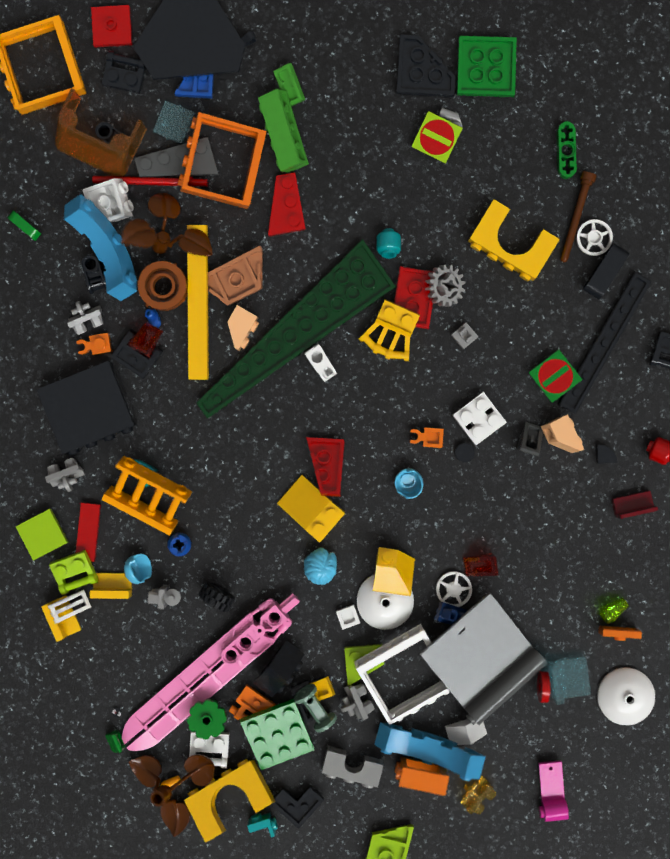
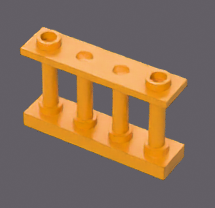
(139, 509)

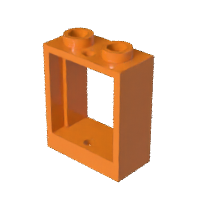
(421, 776)

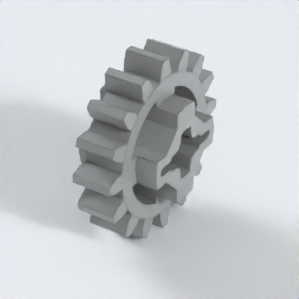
(450, 288)

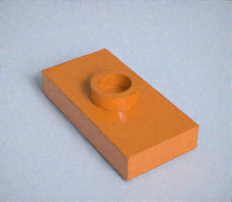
(620, 633)

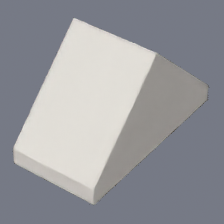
(465, 732)

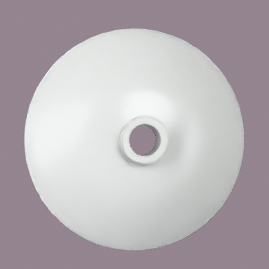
(380, 616)
(615, 690)

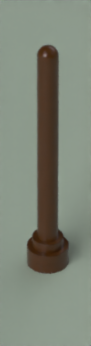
(587, 180)

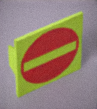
(437, 137)

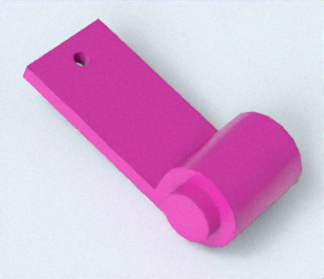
(552, 792)

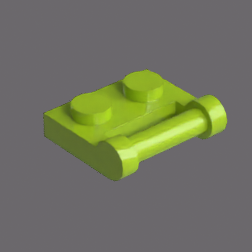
(71, 566)

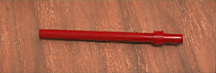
(151, 181)

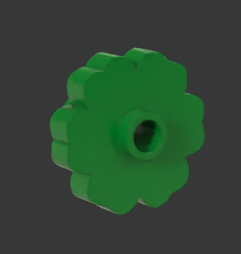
(203, 727)

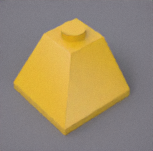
(393, 572)

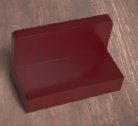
(633, 504)

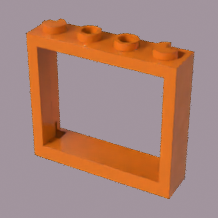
(227, 125)

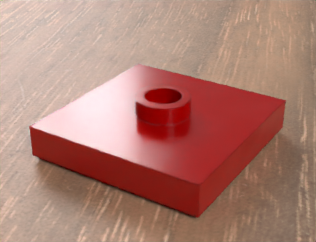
(111, 26)

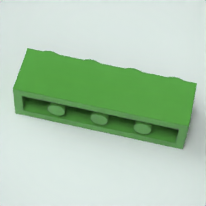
(283, 130)

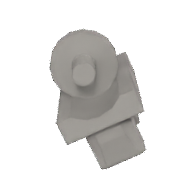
(77, 321)
(66, 477)
(164, 596)
(354, 704)

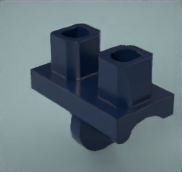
(448, 613)

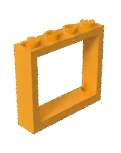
(29, 31)

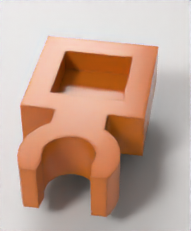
(98, 344)
(431, 437)

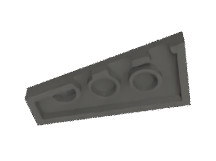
(170, 160)

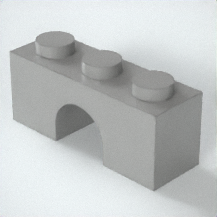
(367, 773)

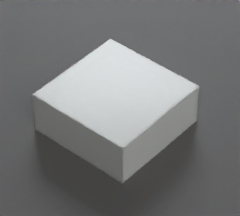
(348, 616)

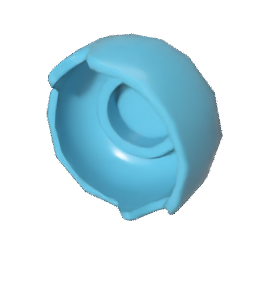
(409, 483)
(138, 568)

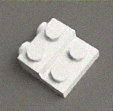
(111, 199)

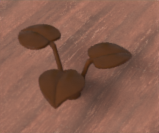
(141, 235)
(174, 814)

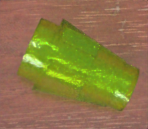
(613, 610)

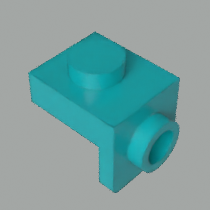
(260, 821)

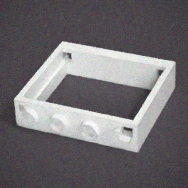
(387, 651)

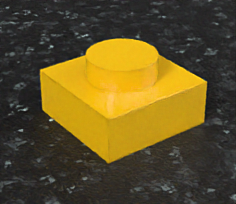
(324, 688)

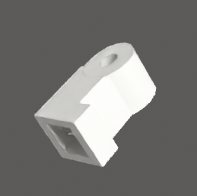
(320, 362)

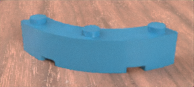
(106, 244)
(430, 749)

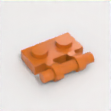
(250, 700)

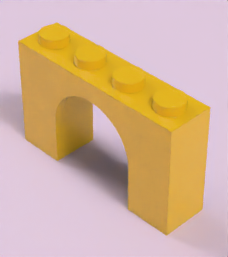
(486, 239)
(202, 802)

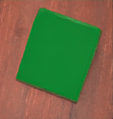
(115, 741)

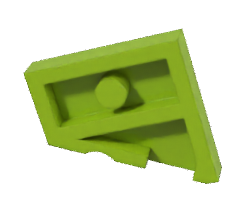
(354, 653)

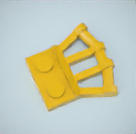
(396, 319)

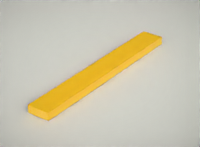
(198, 313)

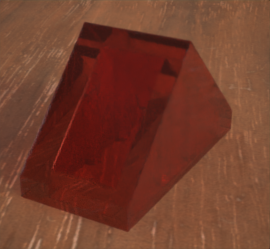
(146, 339)
(481, 565)

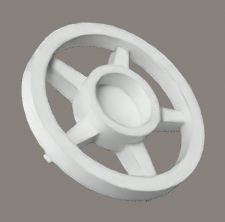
(594, 237)
(454, 588)

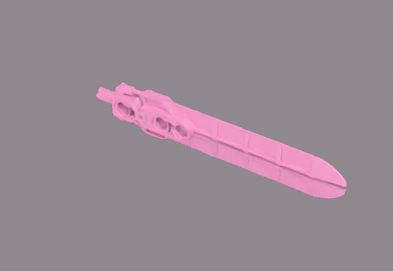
(201, 666)

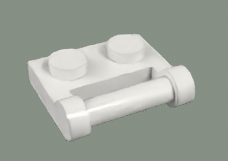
(212, 745)

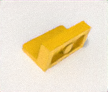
(111, 586)
(65, 627)

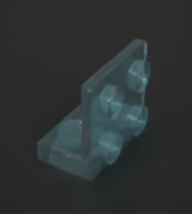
(569, 678)

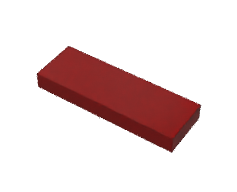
(88, 529)

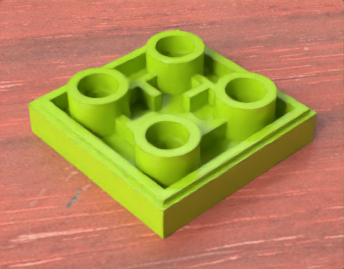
(42, 534)

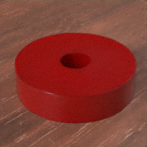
(543, 687)

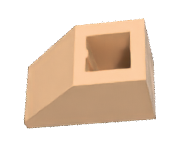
(240, 326)
(562, 434)

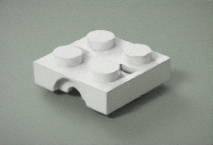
(475, 414)

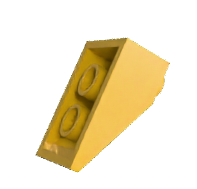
(309, 509)

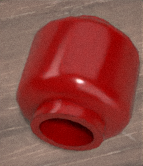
(659, 450)

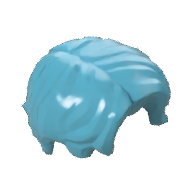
(320, 566)

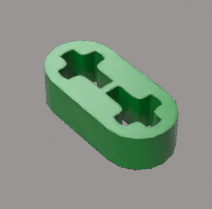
(24, 225)

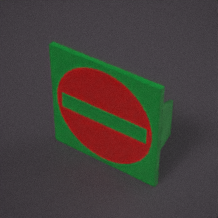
(555, 376)

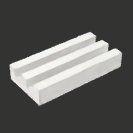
(54, 613)

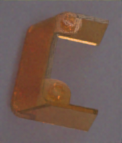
(109, 158)

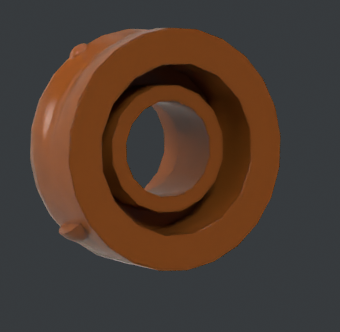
(151, 275)

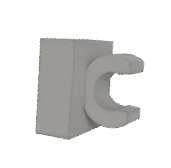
(464, 335)

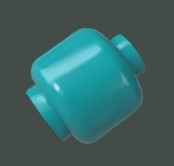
(388, 243)

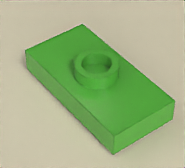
(289, 82)

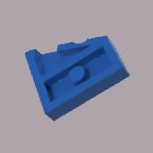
(196, 87)

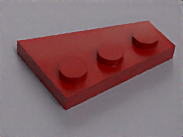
(286, 207)
(328, 463)

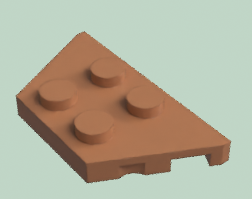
(237, 277)

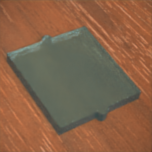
(173, 122)

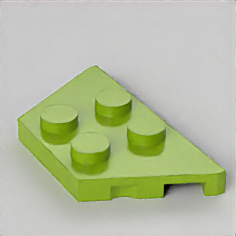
(390, 843)

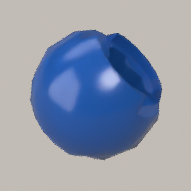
(174, 539)

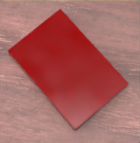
(412, 294)

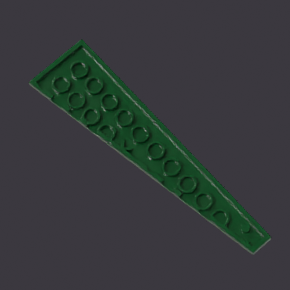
(332, 302)

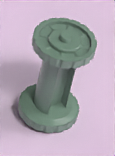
(323, 719)

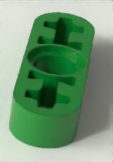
(572, 163)

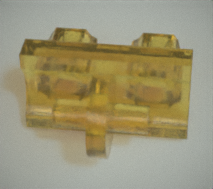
(476, 794)

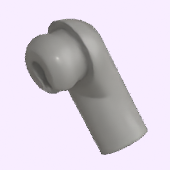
(451, 116)

